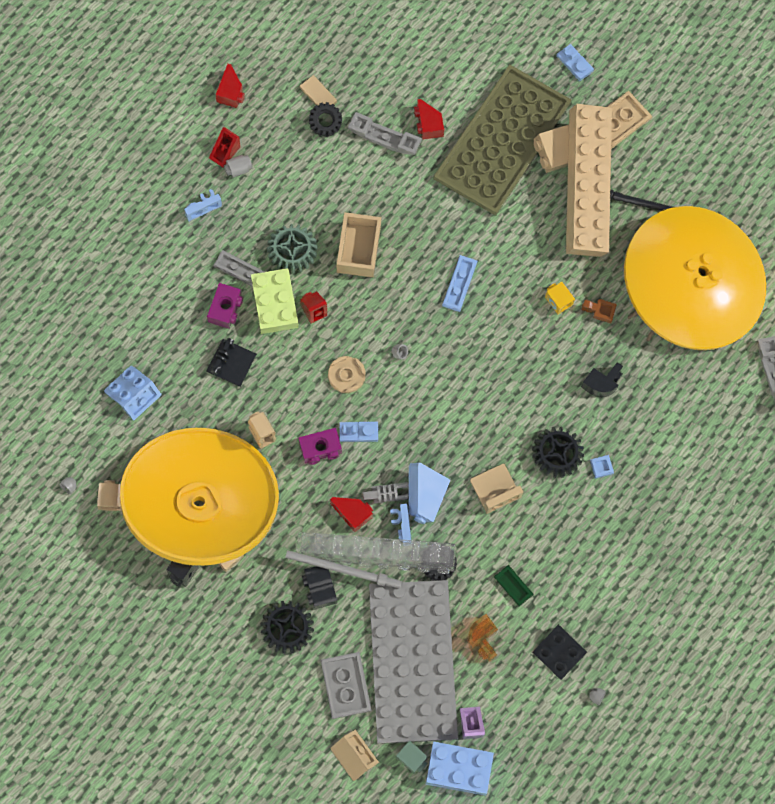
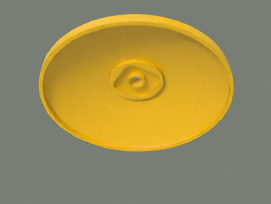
(206, 467)

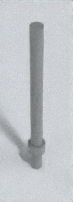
(381, 579)

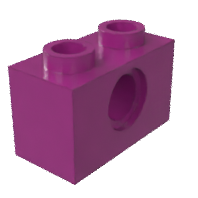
(225, 295)
(328, 438)

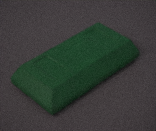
(513, 585)

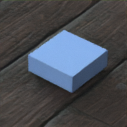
(601, 466)

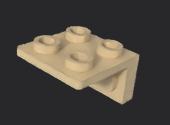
(496, 488)

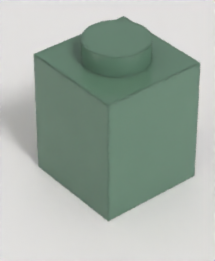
(412, 757)

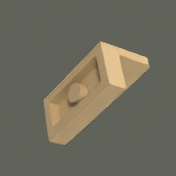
(354, 755)

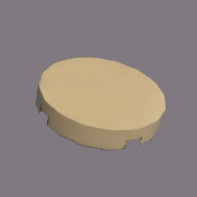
(346, 380)

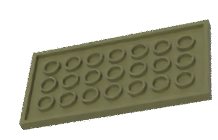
(501, 140)

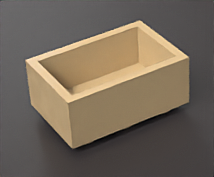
(358, 244)

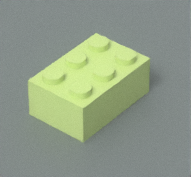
(274, 301)

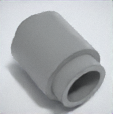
(238, 166)

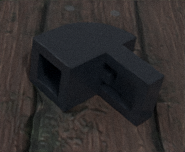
(601, 385)

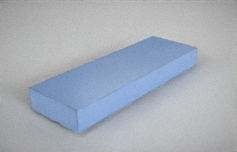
(459, 283)

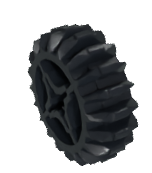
(552, 438)
(279, 623)

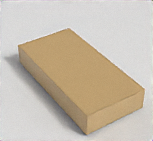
(317, 92)

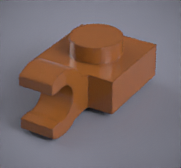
(602, 309)

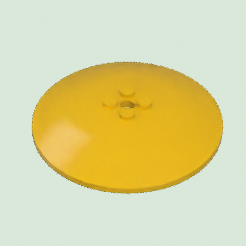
(672, 294)

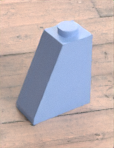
(425, 492)

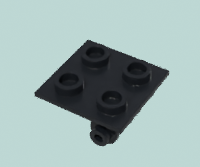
(231, 362)
(559, 652)

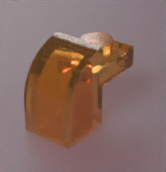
(478, 635)

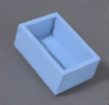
(459, 768)

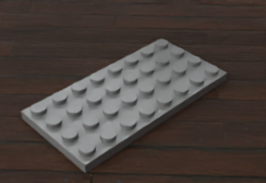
(413, 662)

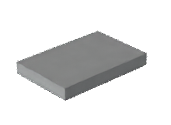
(345, 685)

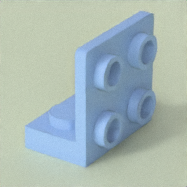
(133, 392)

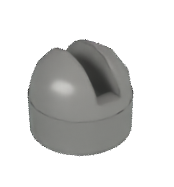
(399, 354)
(68, 483)
(596, 695)

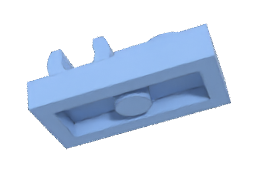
(575, 62)
(208, 204)
(358, 431)
(404, 533)

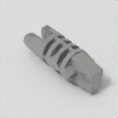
(386, 493)

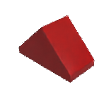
(225, 147)

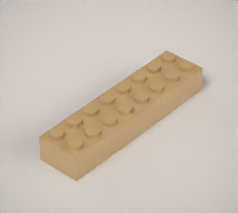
(589, 180)

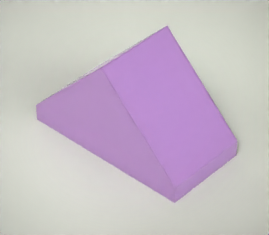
(472, 723)

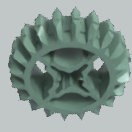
(299, 248)

